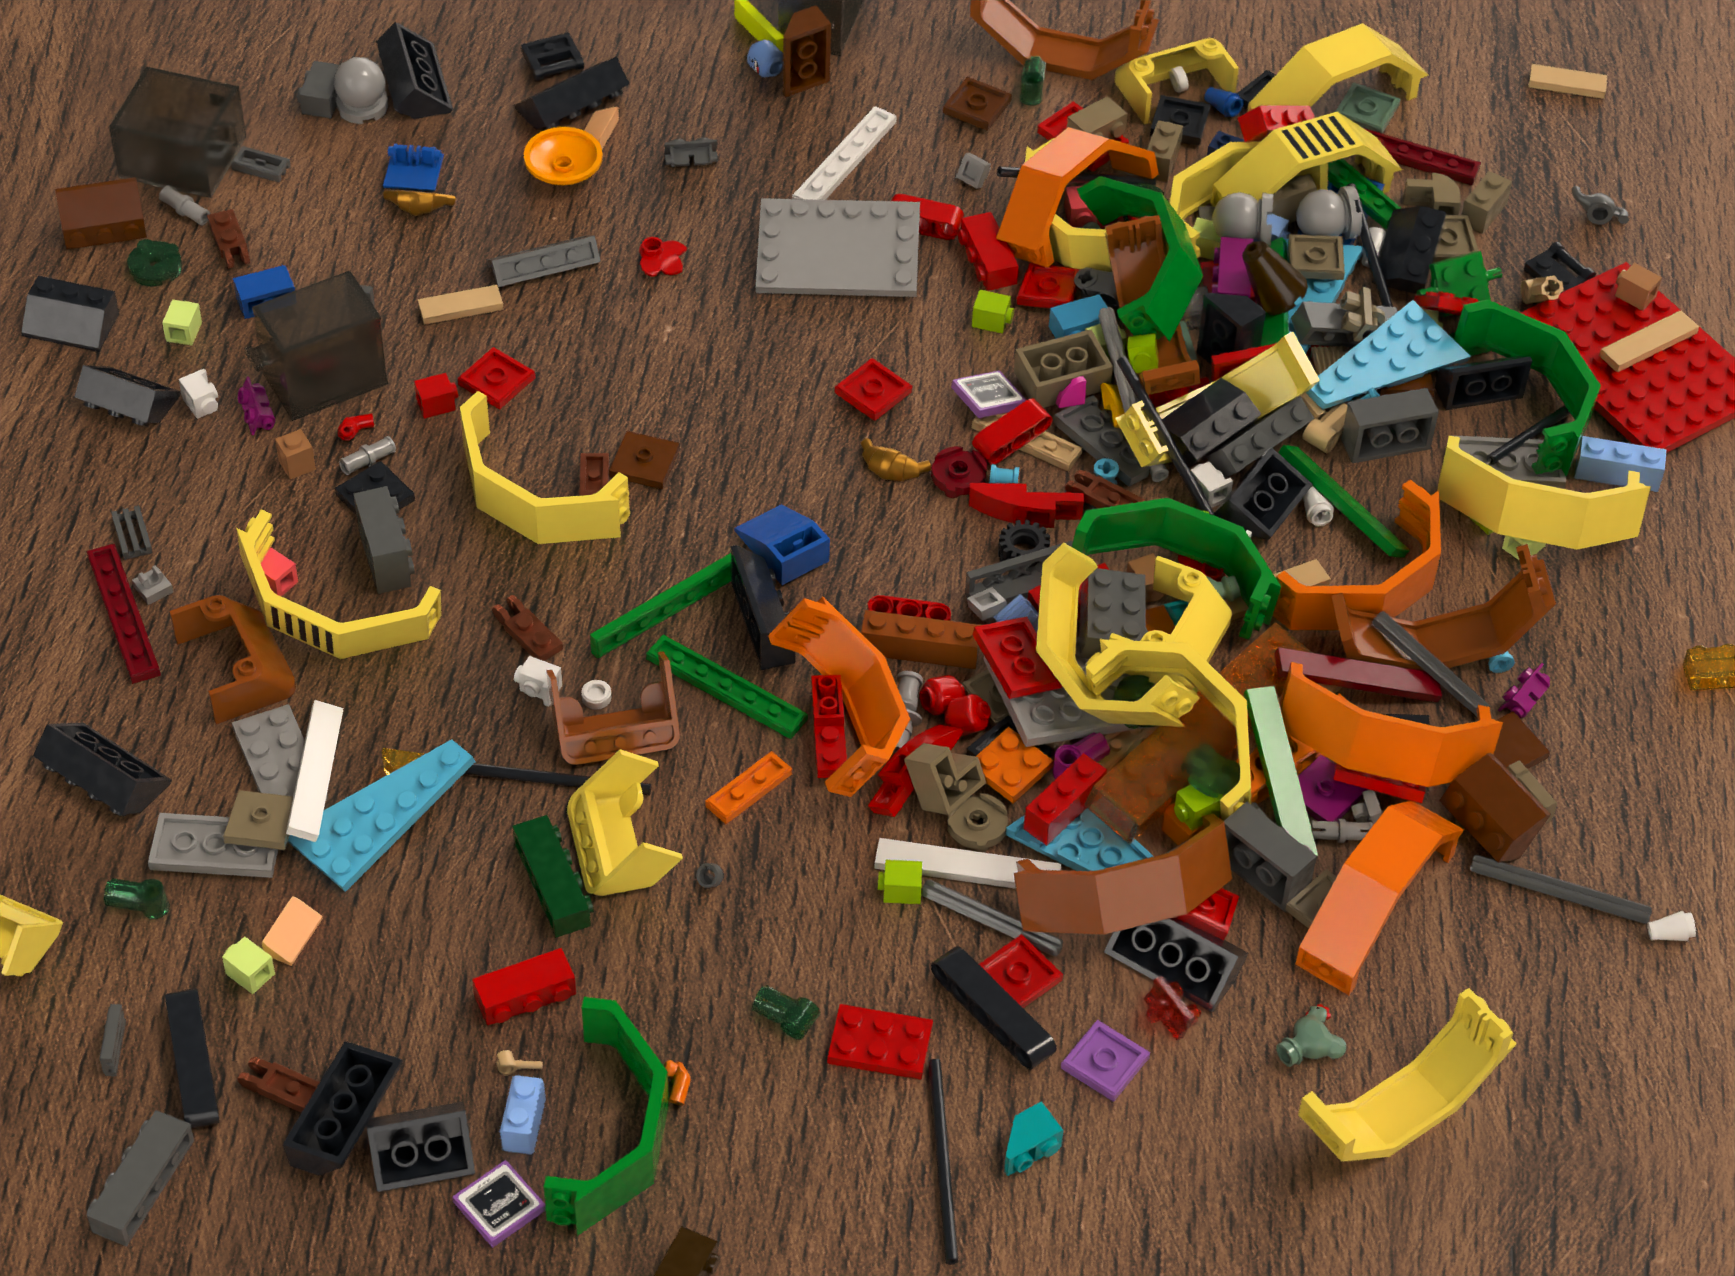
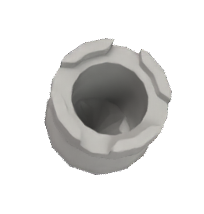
(360, 90)
(1330, 213)
(1243, 217)

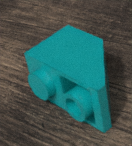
(1032, 1136)

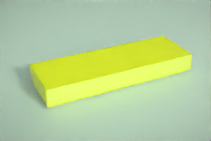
(757, 23)

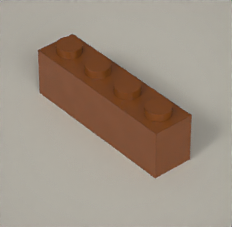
(922, 639)

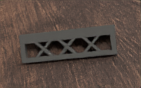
(544, 260)
(1017, 582)

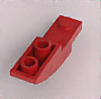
(1013, 503)
(828, 724)
(895, 775)

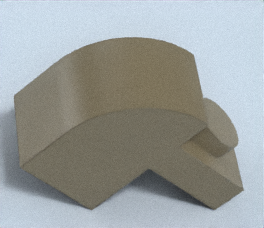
(1438, 193)

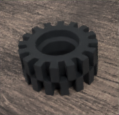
(1019, 534)

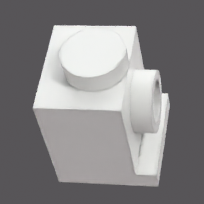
(198, 393)
(1212, 483)
(533, 678)

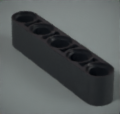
(993, 1007)
(192, 1058)

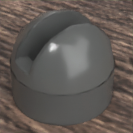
(707, 880)

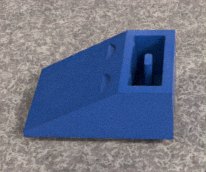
(786, 541)

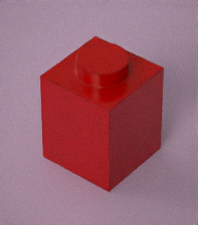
(435, 395)

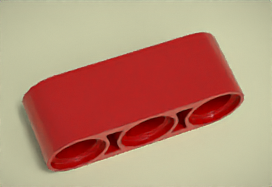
(936, 218)
(1012, 431)
(909, 607)

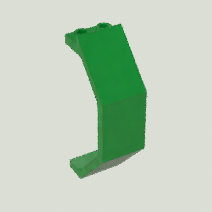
(1180, 273)
(1553, 355)
(1189, 534)
(592, 1200)

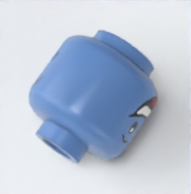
(765, 58)

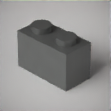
(318, 91)

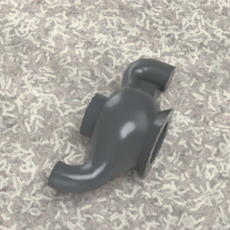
(1599, 207)

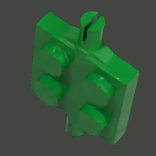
(1462, 276)

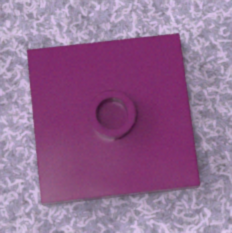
(1326, 797)

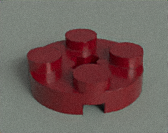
(955, 483)

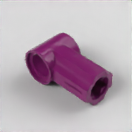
(1093, 746)

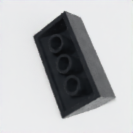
(413, 73)
(573, 94)
(759, 605)
(100, 767)
(1183, 954)
(340, 1109)

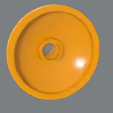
(563, 155)

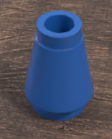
(1224, 101)

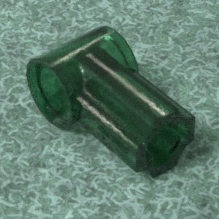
(1032, 81)
(145, 896)
(793, 1015)

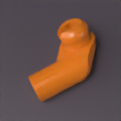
(681, 1081)

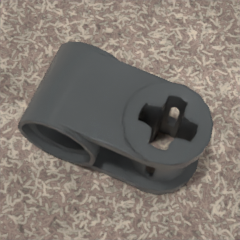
(1097, 282)

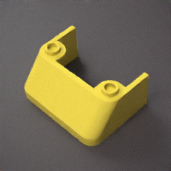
(1138, 73)
(1201, 623)
(604, 830)
(24, 936)

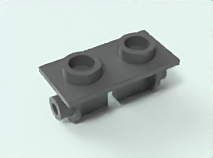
(702, 149)

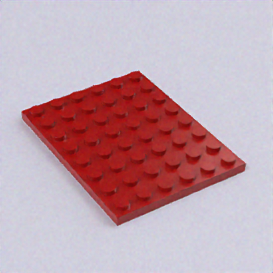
(1661, 397)

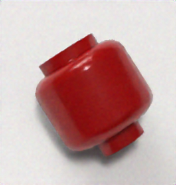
(938, 693)
(968, 713)

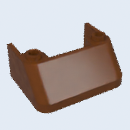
(260, 677)
(633, 730)

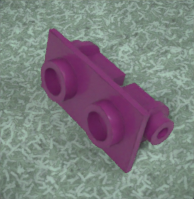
(255, 406)
(1531, 683)

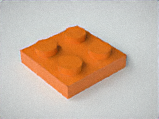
(1011, 766)

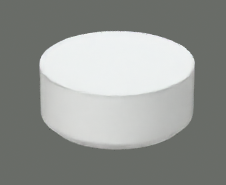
(1179, 79)
(596, 694)

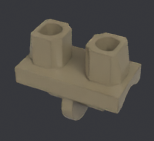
(1363, 314)

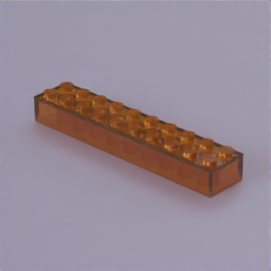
(1151, 774)

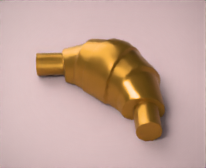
(418, 202)
(891, 463)

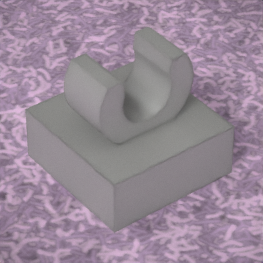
(973, 170)
(152, 585)
(987, 604)
(1370, 811)

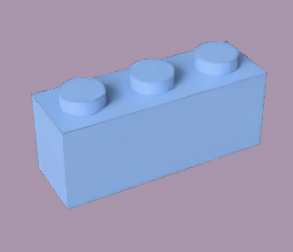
(1611, 460)

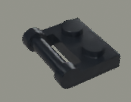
(551, 50)
(1545, 265)

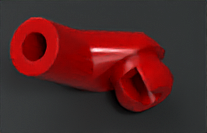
(352, 425)

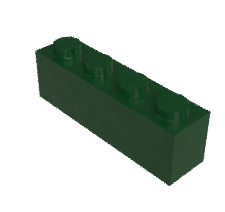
(552, 875)

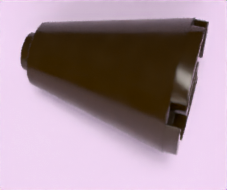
(1272, 278)

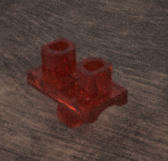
(1168, 1007)

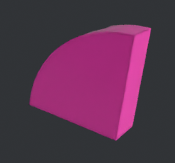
(1073, 394)

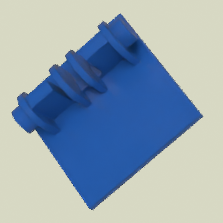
(413, 169)

